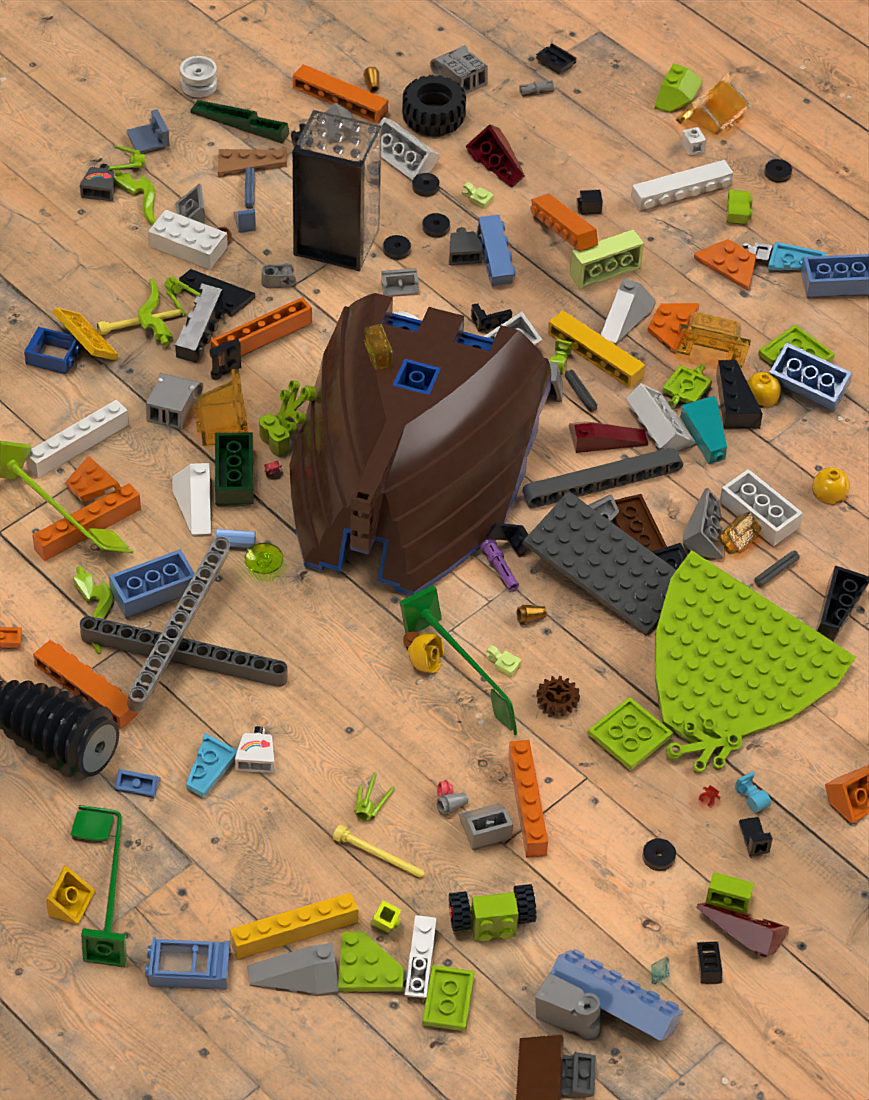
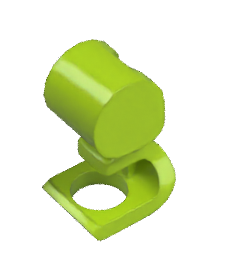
(561, 354)

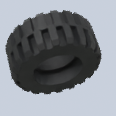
(433, 119)

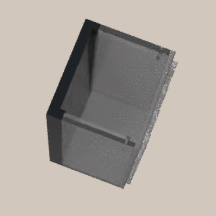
(336, 190)

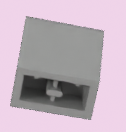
(487, 825)

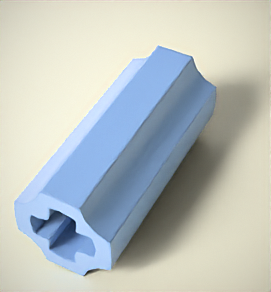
(238, 537)

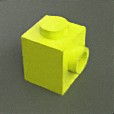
(386, 917)

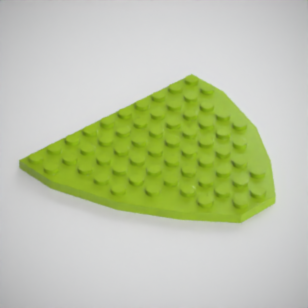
(736, 656)

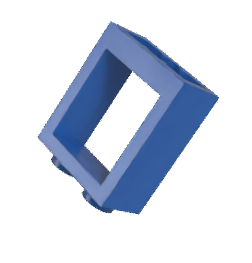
(54, 338)

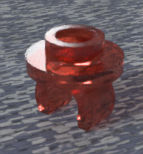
(710, 792)

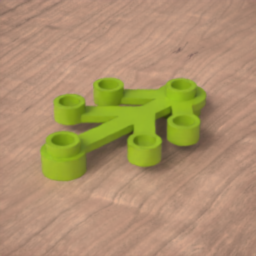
(307, 393)
(708, 744)

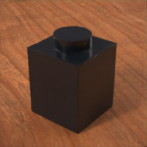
(590, 202)

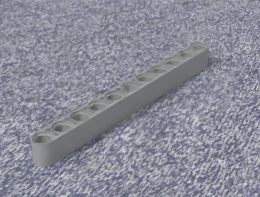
(176, 629)

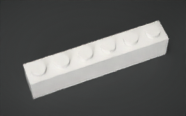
(682, 185)
(77, 438)

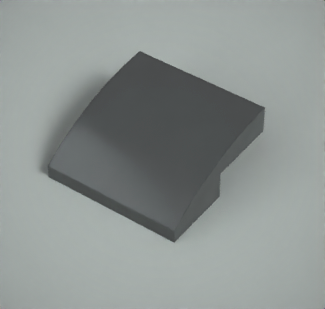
(578, 1075)

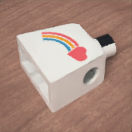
(255, 752)

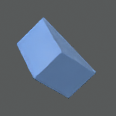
(245, 220)

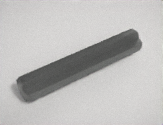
(581, 390)
(777, 568)

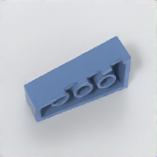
(495, 251)

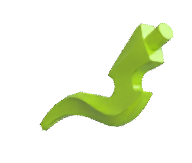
(143, 185)
(161, 331)
(90, 591)

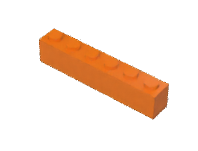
(338, 91)
(564, 222)
(268, 327)
(96, 515)
(83, 681)
(528, 798)

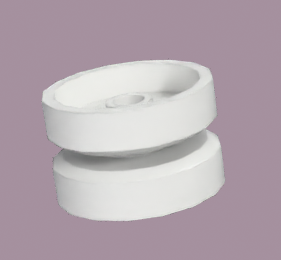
(198, 76)

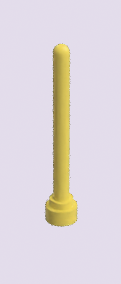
(106, 327)
(343, 835)

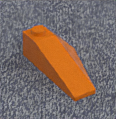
(850, 794)

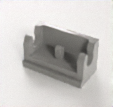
(400, 282)

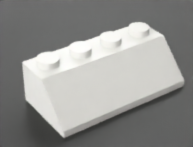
(405, 150)
(659, 419)

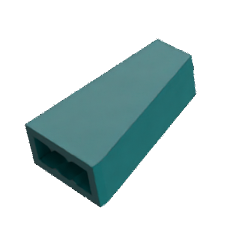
(705, 426)

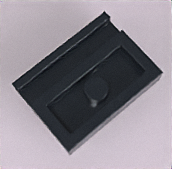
(556, 58)

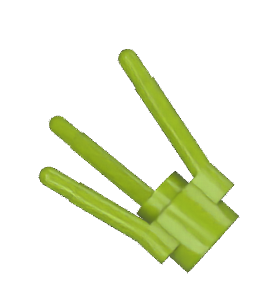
(136, 160)
(176, 286)
(364, 809)

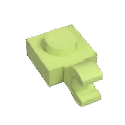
(478, 197)
(505, 662)

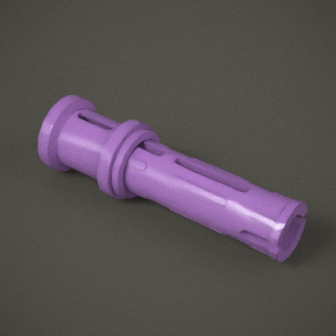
(496, 558)

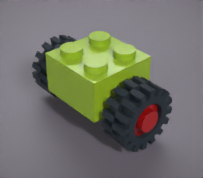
(493, 914)

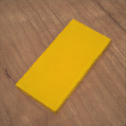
(85, 333)

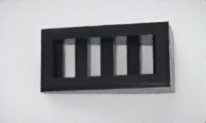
(707, 961)

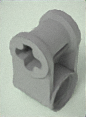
(276, 276)

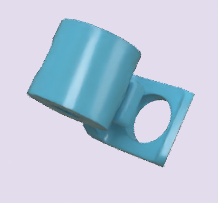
(757, 799)

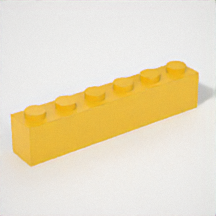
(597, 349)
(293, 925)

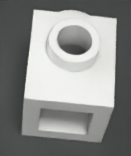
(693, 141)

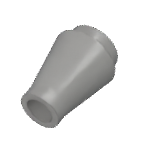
(450, 802)

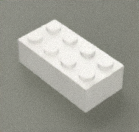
(187, 239)
(770, 509)

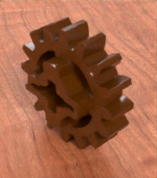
(558, 695)

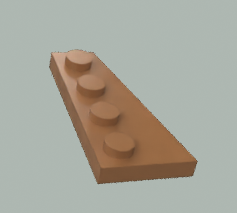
(239, 159)

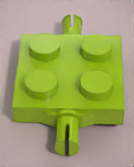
(687, 385)

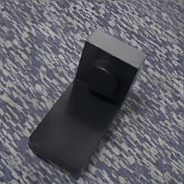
(489, 321)
(509, 532)
(754, 836)

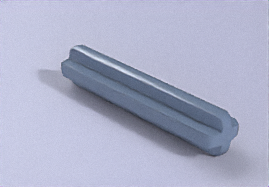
(249, 187)

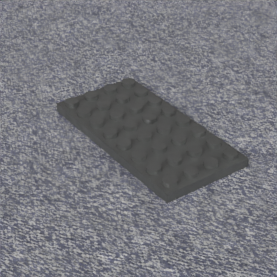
(603, 561)

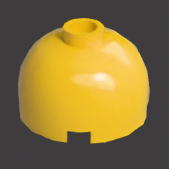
(765, 388)
(831, 485)
(426, 652)

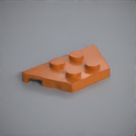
(730, 261)
(668, 319)
(90, 481)

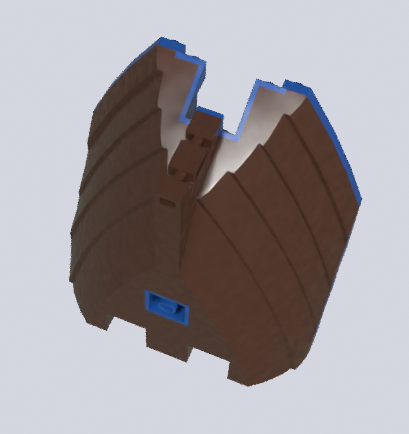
(417, 447)

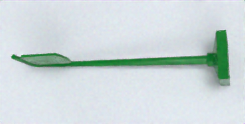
(424, 610)
(102, 946)

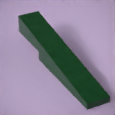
(243, 120)

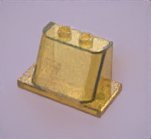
(718, 107)
(712, 333)
(221, 410)

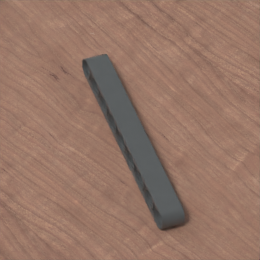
(603, 477)

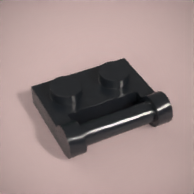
(230, 356)

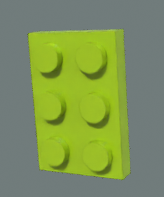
(448, 998)

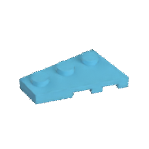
(790, 256)
(211, 763)

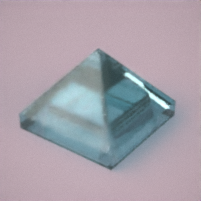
(660, 970)

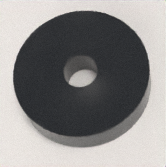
(778, 170)
(425, 184)
(436, 225)
(396, 247)
(657, 862)

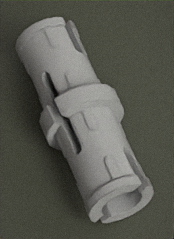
(536, 87)

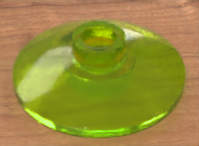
(263, 558)

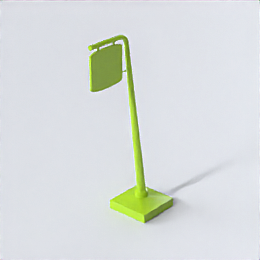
(11, 462)

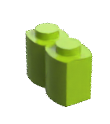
(739, 206)
(274, 434)

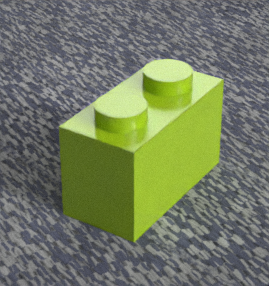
(729, 893)

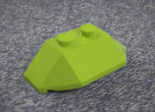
(677, 89)

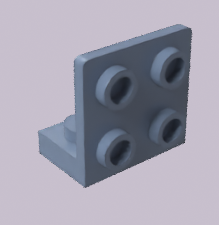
(150, 136)

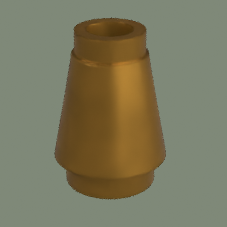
(371, 77)
(530, 613)

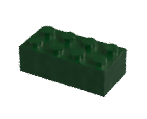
(234, 468)

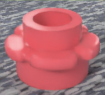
(272, 467)
(444, 787)

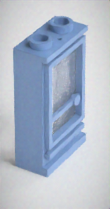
(188, 964)

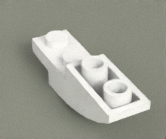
(420, 957)

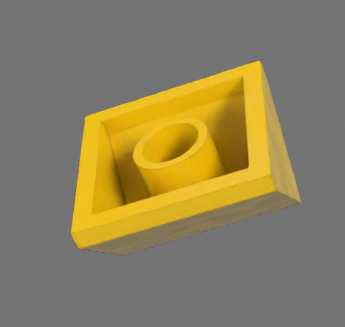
(69, 897)

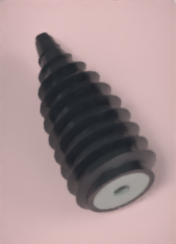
(58, 727)

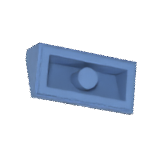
(137, 782)

